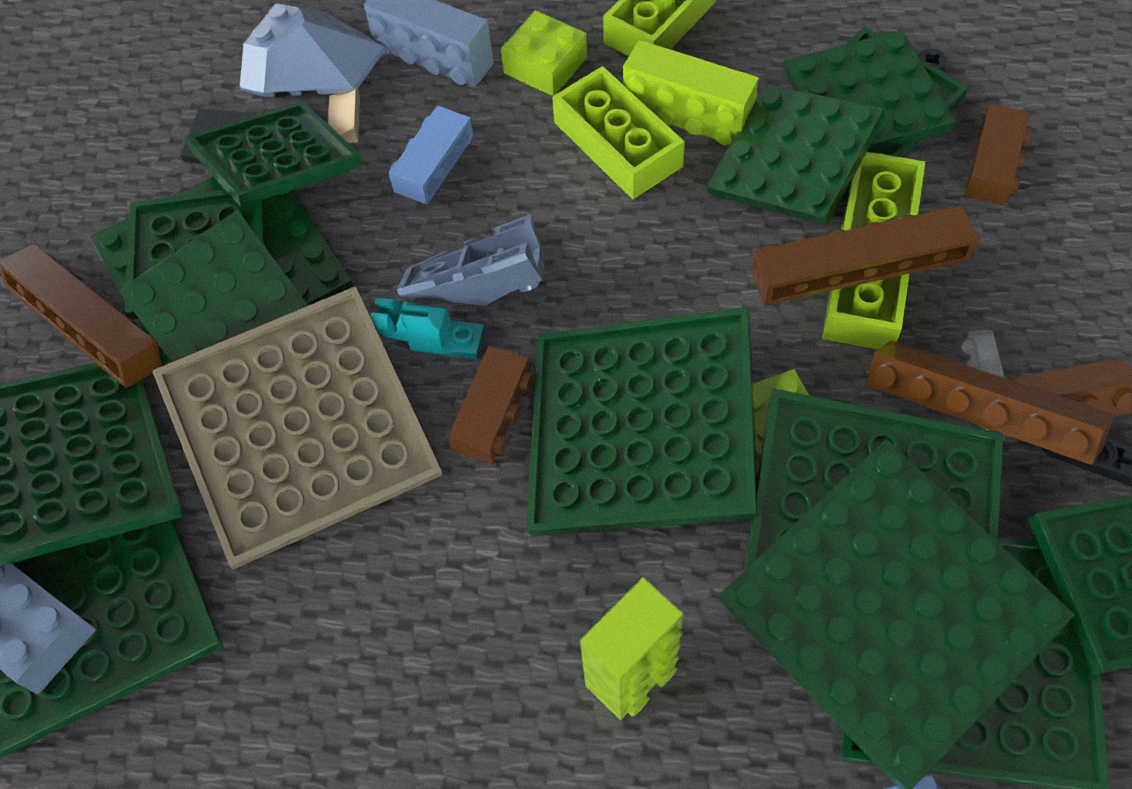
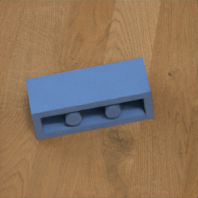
(431, 154)

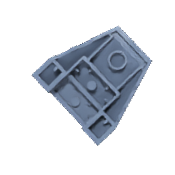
(305, 51)
(482, 268)

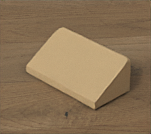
(344, 114)

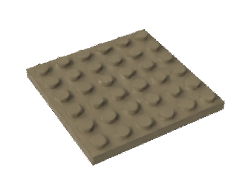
(295, 426)

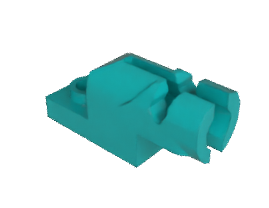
(427, 328)

